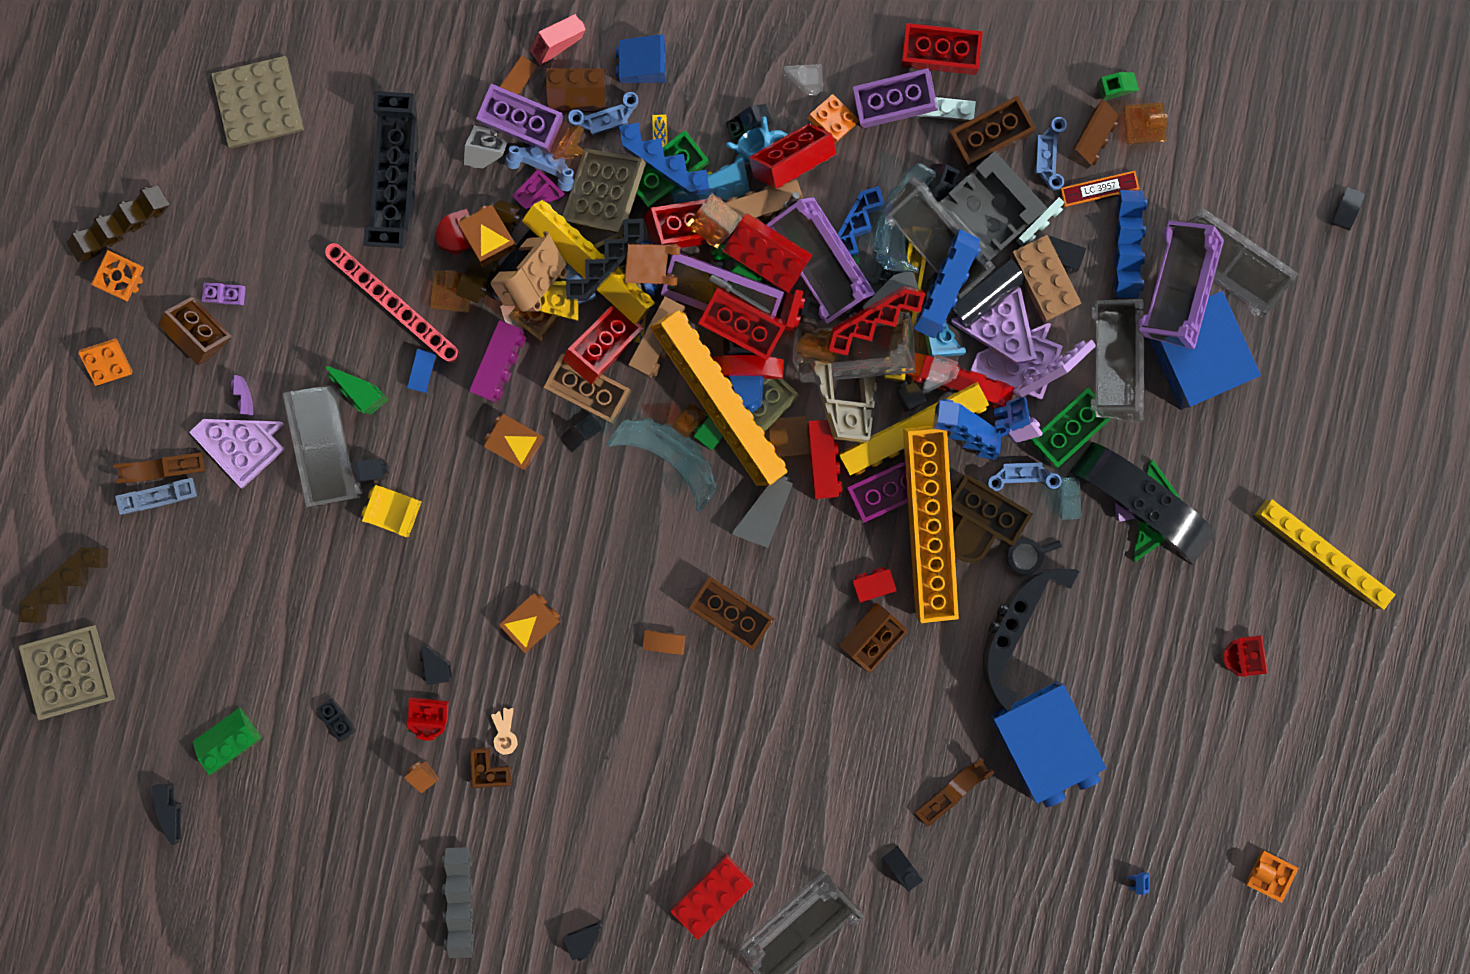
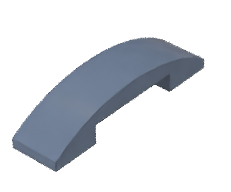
(156, 496)

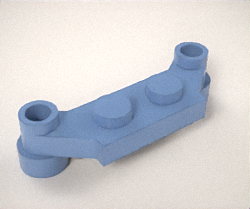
(606, 119)
(1046, 154)
(541, 160)
(1023, 474)

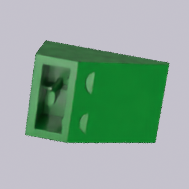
(365, 395)

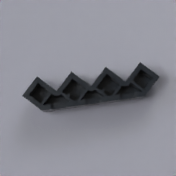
(599, 270)
(882, 276)

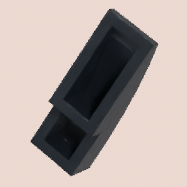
(167, 812)

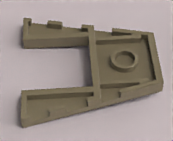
(846, 419)

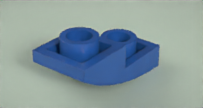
(421, 370)

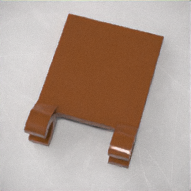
(648, 263)

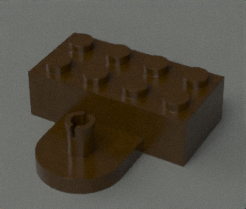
(984, 517)

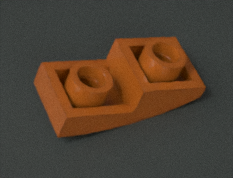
(664, 642)

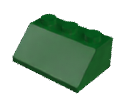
(225, 741)

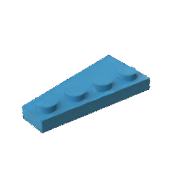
(725, 183)

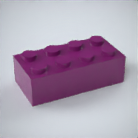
(498, 361)
(880, 492)

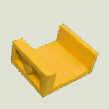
(391, 510)

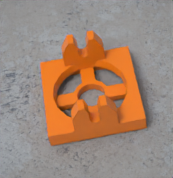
(105, 271)

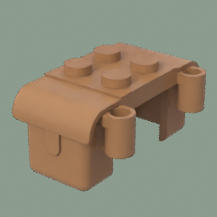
(534, 274)

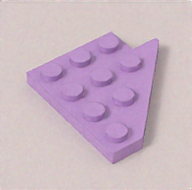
(1005, 329)
(998, 367)
(1056, 369)
(239, 445)

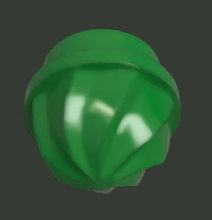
(719, 254)

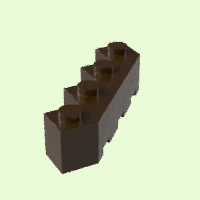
(110, 229)
(475, 281)
(55, 587)

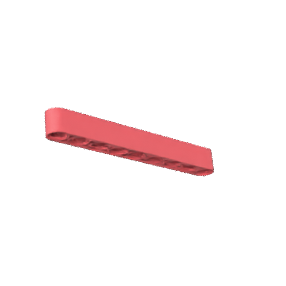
(384, 299)

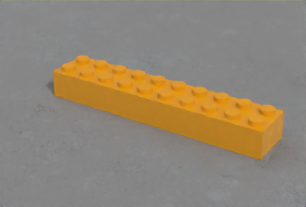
(718, 398)
(931, 524)

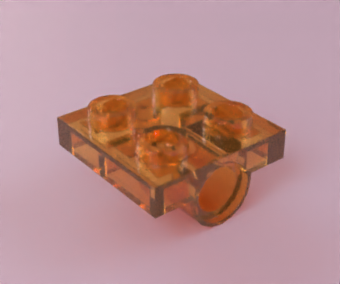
(1145, 123)
(444, 292)
(812, 346)
(790, 436)

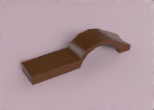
(160, 468)
(953, 792)

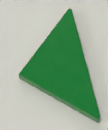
(1146, 539)

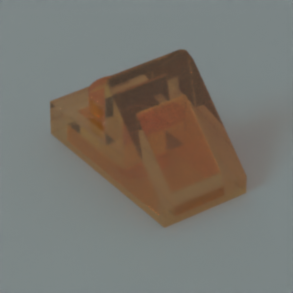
(568, 146)
(688, 420)

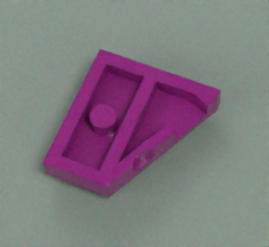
(537, 188)

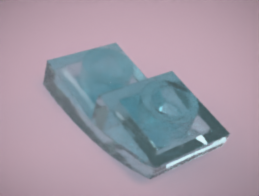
(1070, 498)

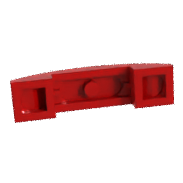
(750, 366)

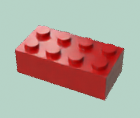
(941, 49)
(792, 155)
(669, 224)
(767, 252)
(742, 323)
(602, 344)
(823, 461)
(712, 896)

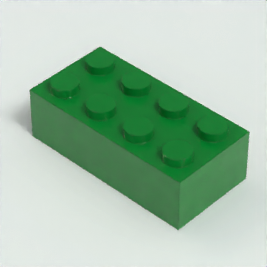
(653, 186)
(1068, 430)

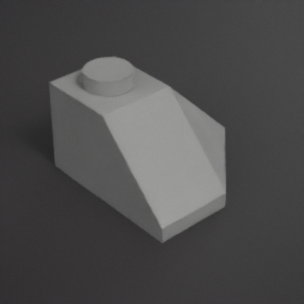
(483, 147)

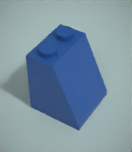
(642, 60)

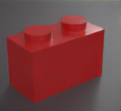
(873, 585)

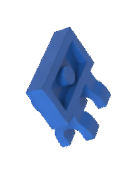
(1014, 415)

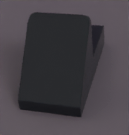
(581, 432)

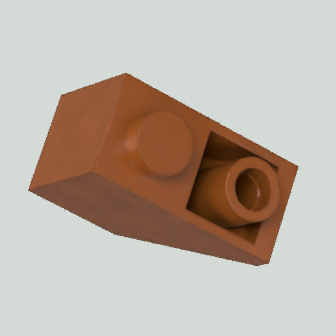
(421, 776)

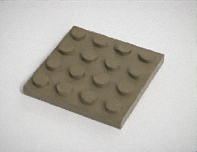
(257, 102)
(604, 190)
(67, 672)

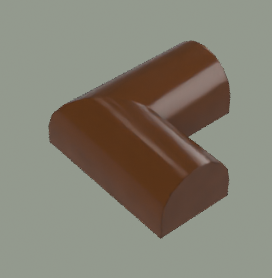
(483, 774)

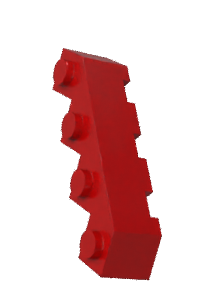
(864, 322)
(995, 391)

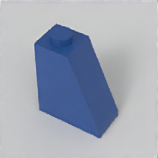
(750, 390)

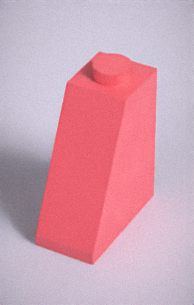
(557, 38)

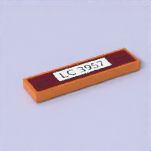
(1099, 188)

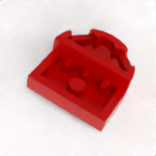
(449, 235)
(790, 309)
(1246, 656)
(427, 717)

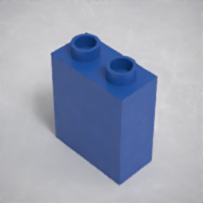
(1216, 363)
(1048, 744)

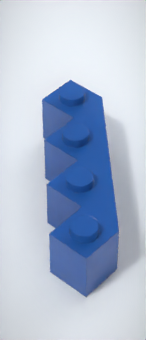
(670, 167)
(857, 221)
(1129, 236)
(948, 283)
(967, 427)

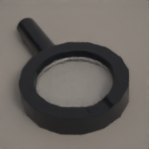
(1028, 556)

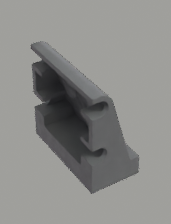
(993, 205)

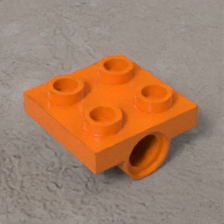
(834, 118)
(105, 362)
(1271, 876)

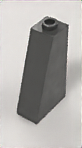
(764, 515)

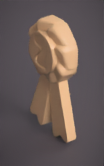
(505, 741)

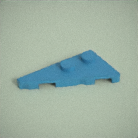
(944, 344)

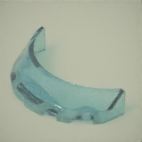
(889, 240)
(675, 449)

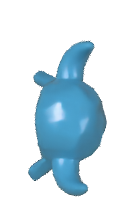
(755, 140)

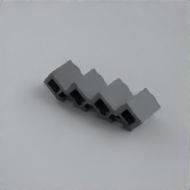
(459, 909)

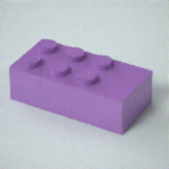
(895, 98)
(520, 118)

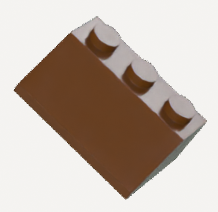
(576, 89)
(1094, 135)
(194, 330)
(873, 637)

